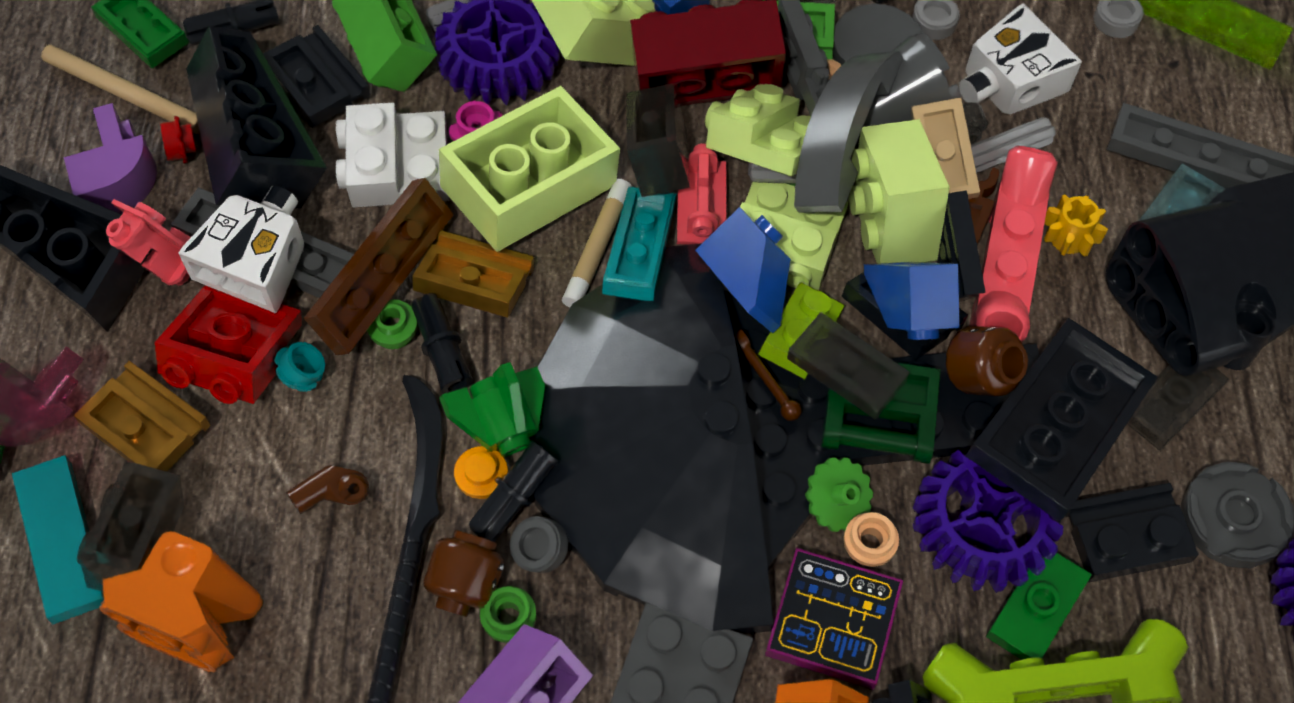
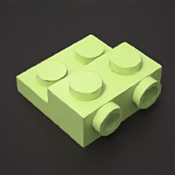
(759, 128)
(806, 236)

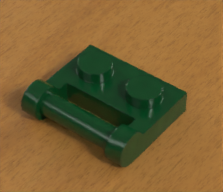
(913, 403)

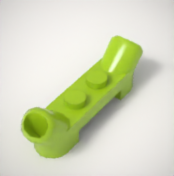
(1137, 676)

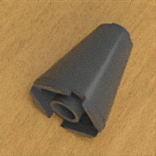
(917, 83)

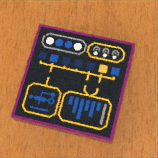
(834, 618)

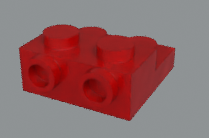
(225, 345)

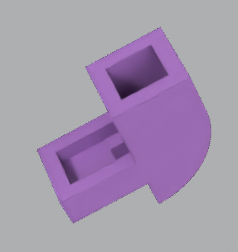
(118, 169)

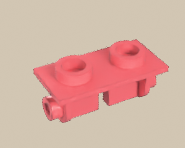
(703, 204)
(142, 230)

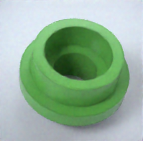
(396, 335)
(505, 598)

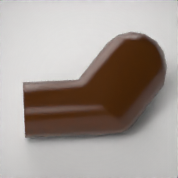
(329, 484)

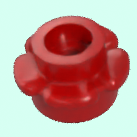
(177, 140)

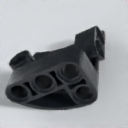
(1212, 277)

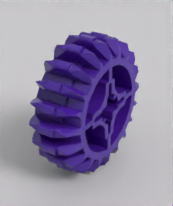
(470, 56)
(1001, 557)

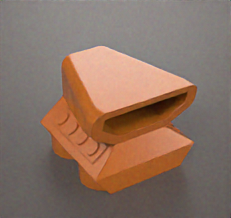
(181, 602)

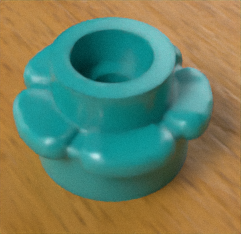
(300, 366)

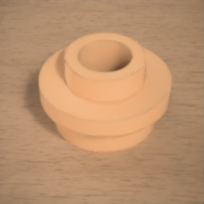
(875, 525)

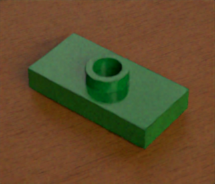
(141, 28)
(1038, 608)

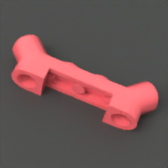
(1015, 241)

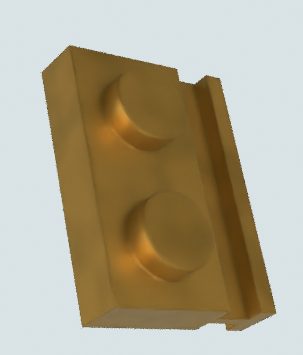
(473, 274)
(142, 419)

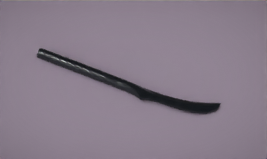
(421, 516)

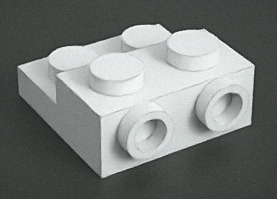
(388, 152)

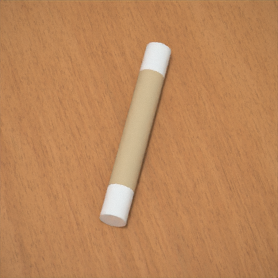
(596, 243)

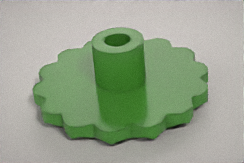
(838, 493)

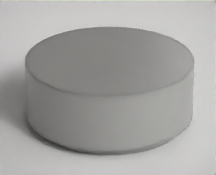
(936, 17)
(1118, 17)

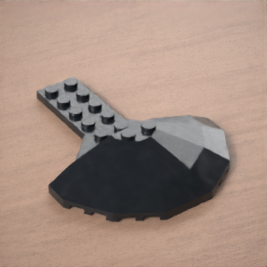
(678, 453)

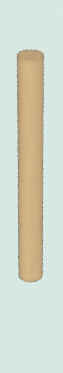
(118, 86)

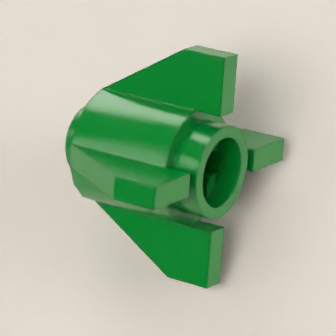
(501, 410)

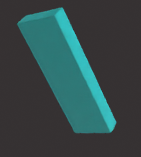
(639, 245)
(54, 532)

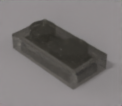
(848, 365)

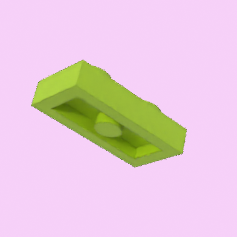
(796, 317)

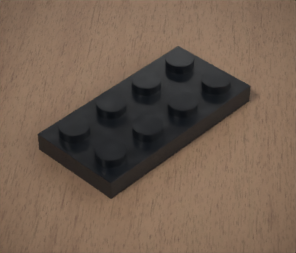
(1062, 419)

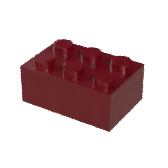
(710, 50)

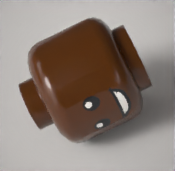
(986, 360)
(463, 572)

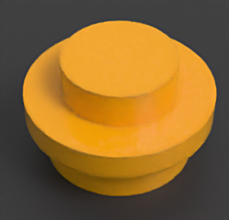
(477, 471)

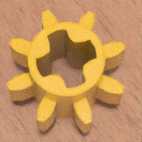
(1075, 225)

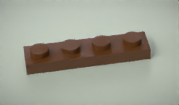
(379, 267)

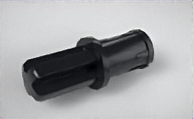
(240, 17)
(441, 344)
(512, 492)

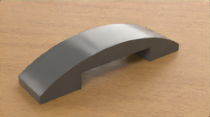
(824, 163)

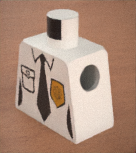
(1019, 64)
(248, 248)

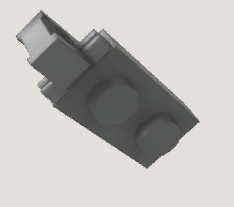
(804, 61)

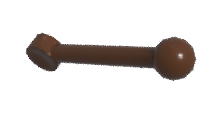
(790, 409)

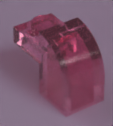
(37, 406)

